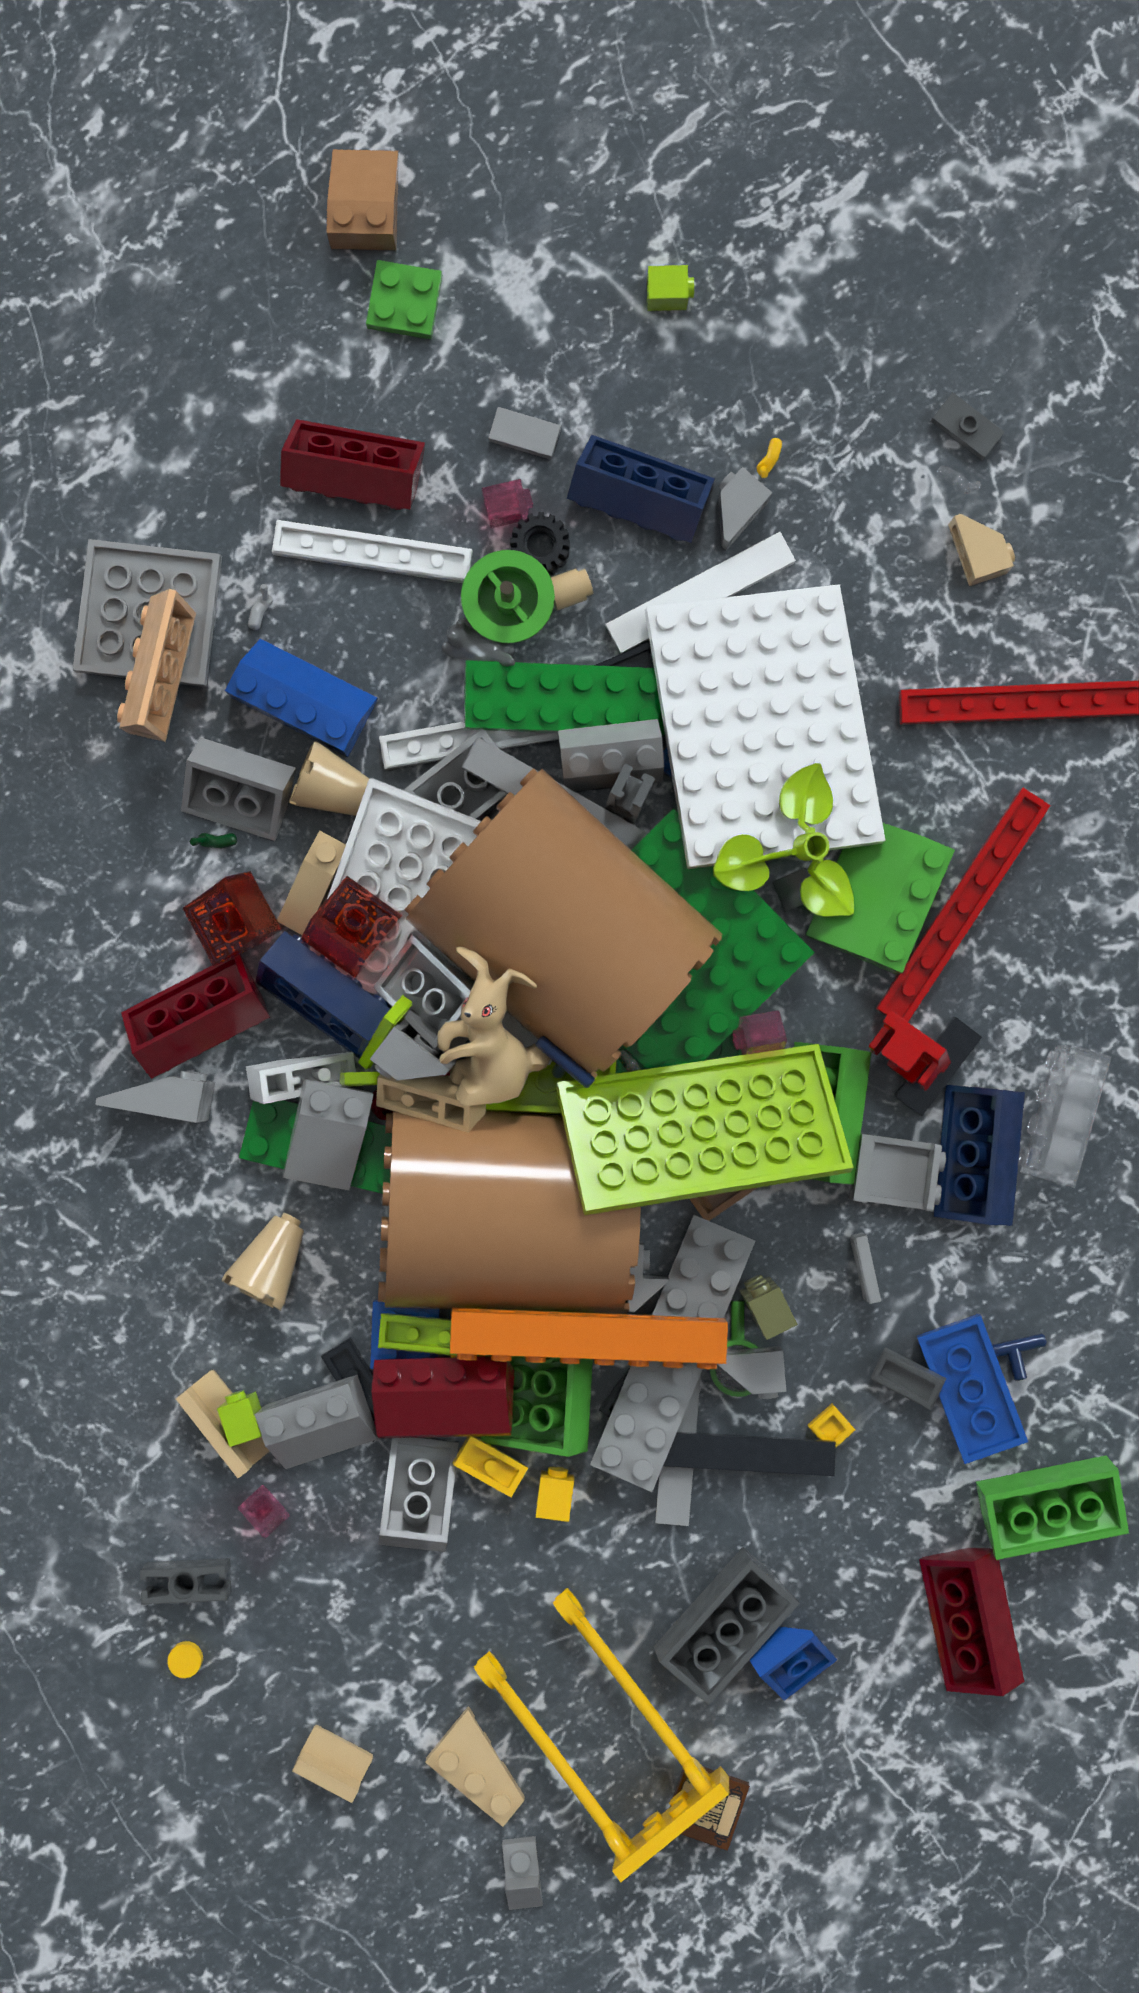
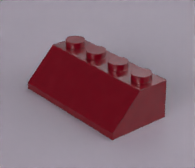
(351, 464)
(194, 1016)
(442, 1397)
(972, 1622)

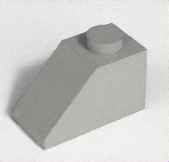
(739, 503)
(758, 1370)

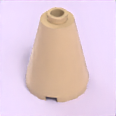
(328, 783)
(268, 1262)

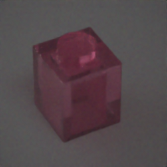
(506, 503)
(760, 1033)
(263, 1511)

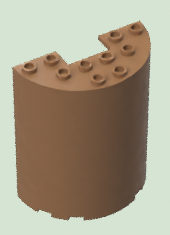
(572, 913)
(498, 1221)

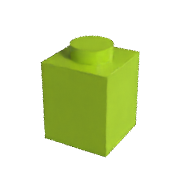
(669, 288)
(239, 1418)

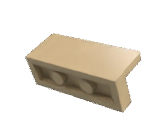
(201, 1405)

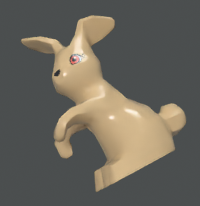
(495, 1059)

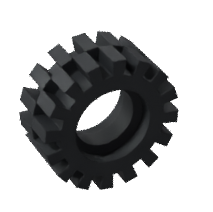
(548, 526)

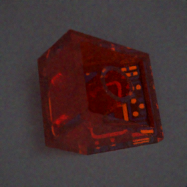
(231, 917)
(350, 926)

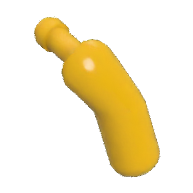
(771, 457)

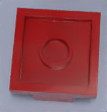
(910, 1051)

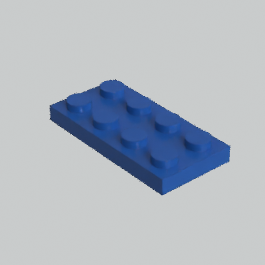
(975, 1389)

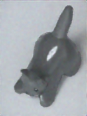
(470, 645)

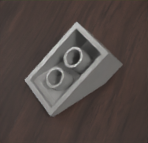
(431, 985)
(174, 1097)
(327, 1134)
(418, 1494)

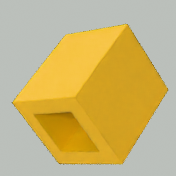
(555, 1494)

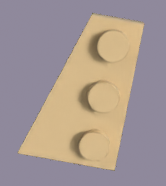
(475, 1769)

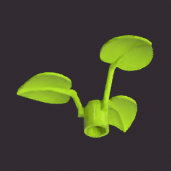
(810, 800)

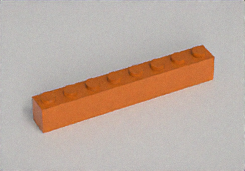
(588, 1336)

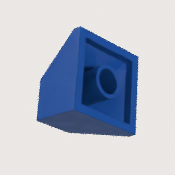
(791, 1660)

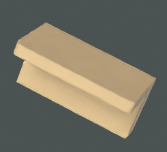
(333, 1763)

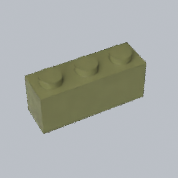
(767, 1306)

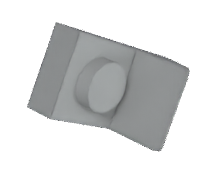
(645, 1285)
(522, 1873)

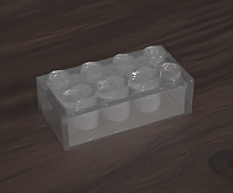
(1064, 1114)

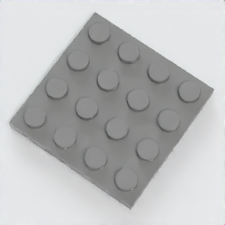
(118, 586)

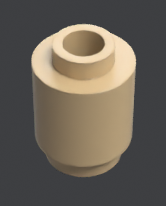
(571, 588)

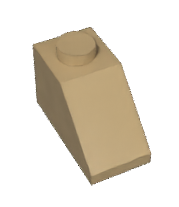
(980, 550)

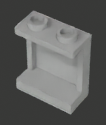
(898, 1172)

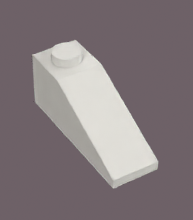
(284, 1078)

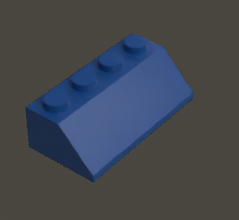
(301, 696)

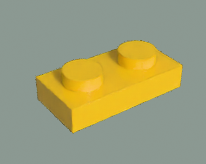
(490, 1465)

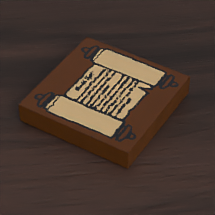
(720, 1822)

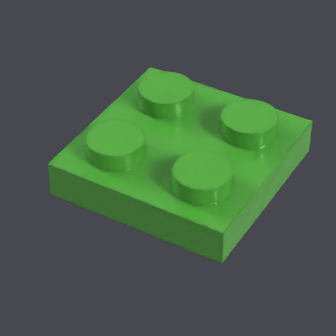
(404, 299)

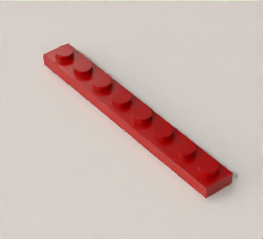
(1019, 702)
(964, 905)

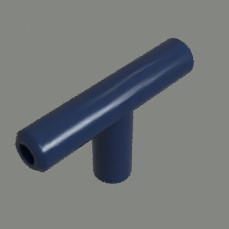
(564, 1063)
(1014, 1348)

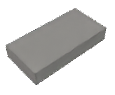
(524, 433)
(865, 1268)

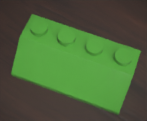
(848, 1079)
(1053, 1507)

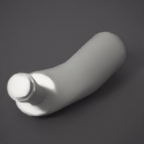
(259, 608)

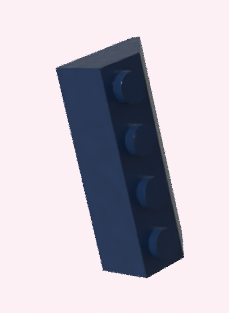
(640, 488)
(321, 993)
(981, 1154)

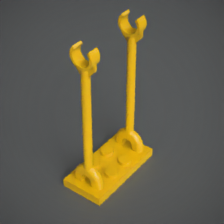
(658, 1828)

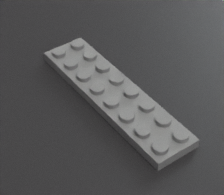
(658, 1396)

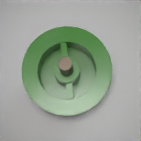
(507, 596)

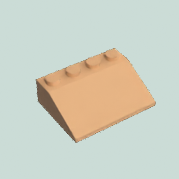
(157, 666)

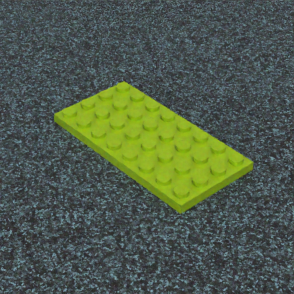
(702, 1129)

